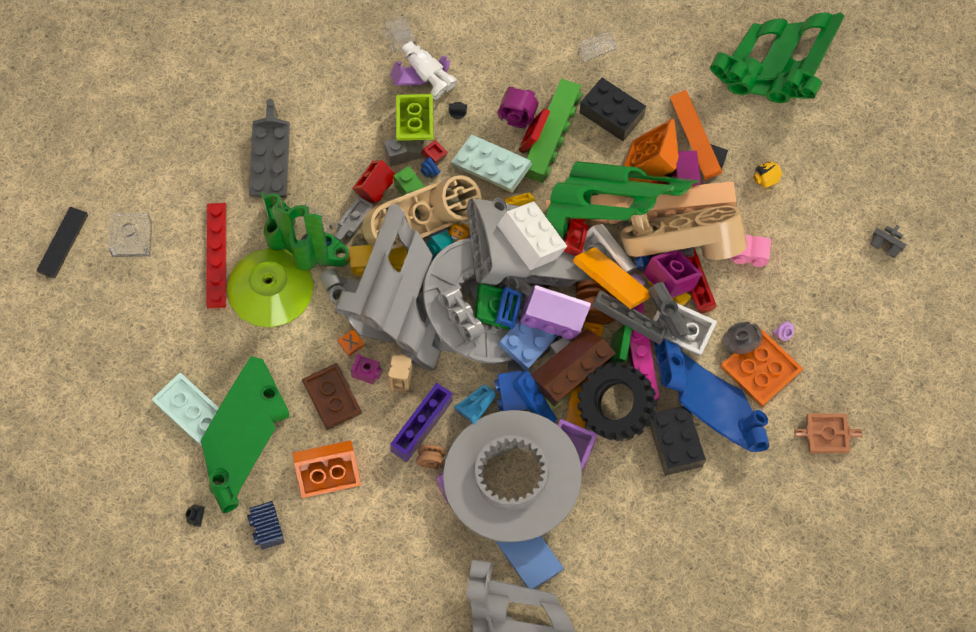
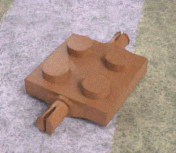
(828, 433)

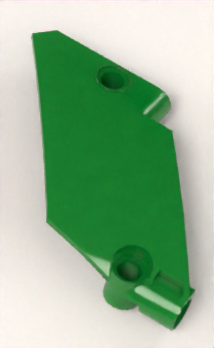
(241, 431)

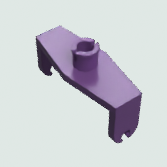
(408, 75)

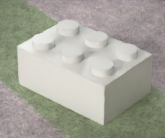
(531, 235)

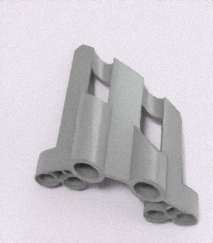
(389, 297)
(491, 598)

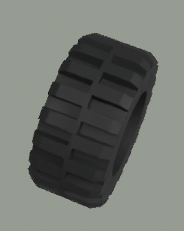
(596, 387)

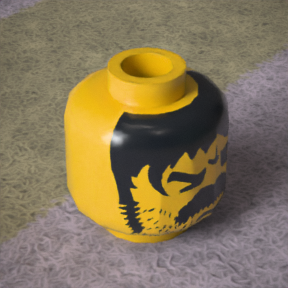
(767, 174)

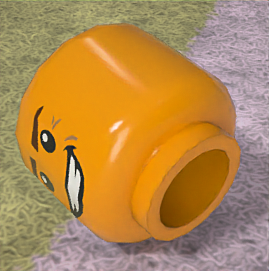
(459, 232)

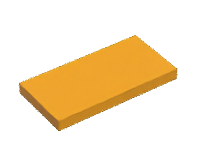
(612, 277)

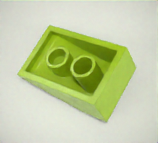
(414, 117)

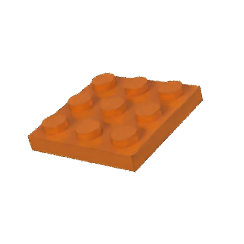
(763, 370)

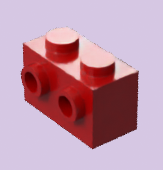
(374, 181)

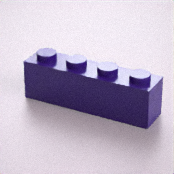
(421, 422)

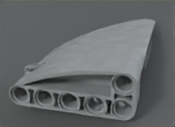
(497, 258)

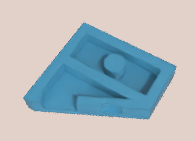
(475, 404)

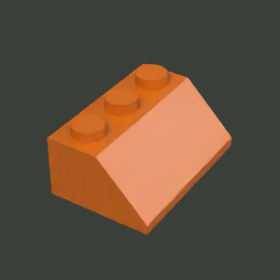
(326, 469)

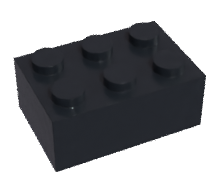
(612, 109)
(676, 440)

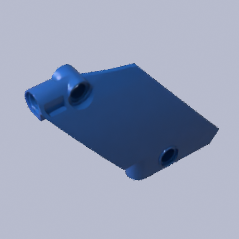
(711, 398)

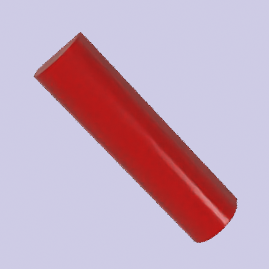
(702, 293)

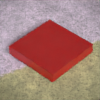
(534, 131)

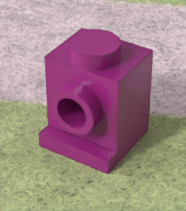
(369, 376)

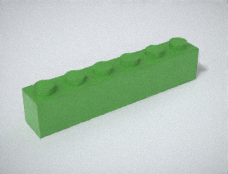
(551, 137)

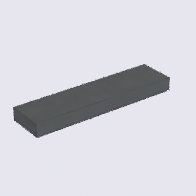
(629, 317)

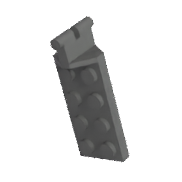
(269, 154)

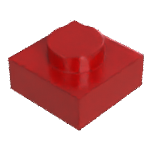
(434, 151)

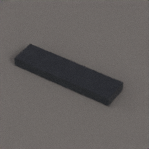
(62, 242)

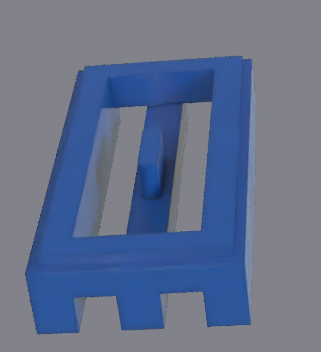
(504, 320)

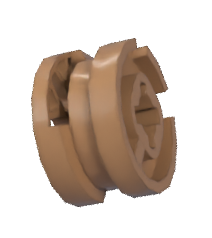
(430, 456)

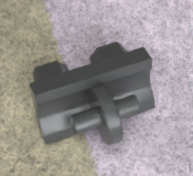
(895, 244)

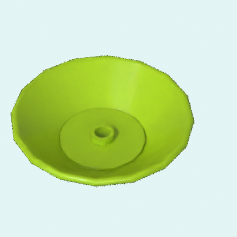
(274, 302)

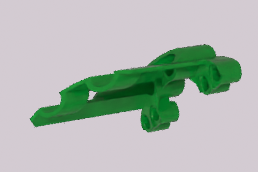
(307, 252)

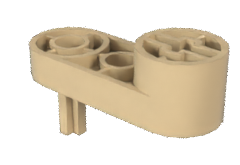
(431, 205)
(715, 229)

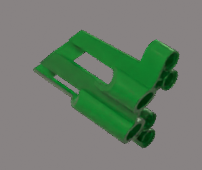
(778, 75)
(588, 179)

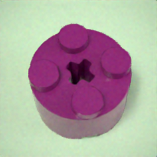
(518, 107)

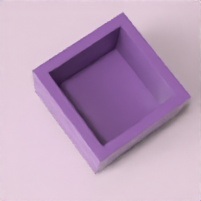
(582, 439)

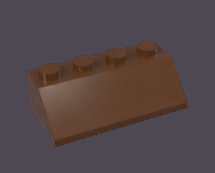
(572, 365)

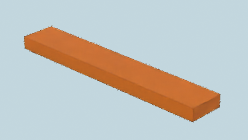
(695, 134)

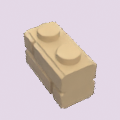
(400, 373)

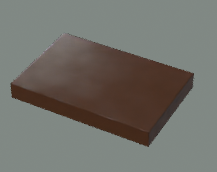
(331, 396)

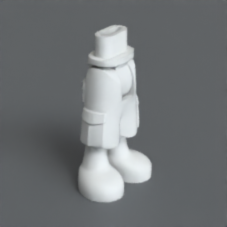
(428, 69)

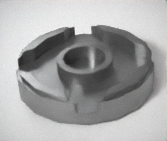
(743, 338)

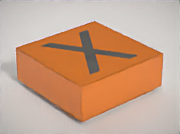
(350, 343)

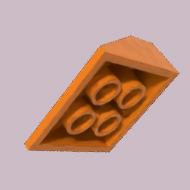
(654, 151)

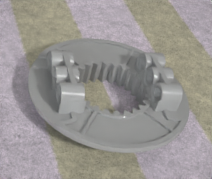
(453, 317)
(513, 519)

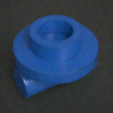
(429, 168)
(642, 262)

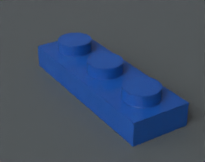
(532, 396)

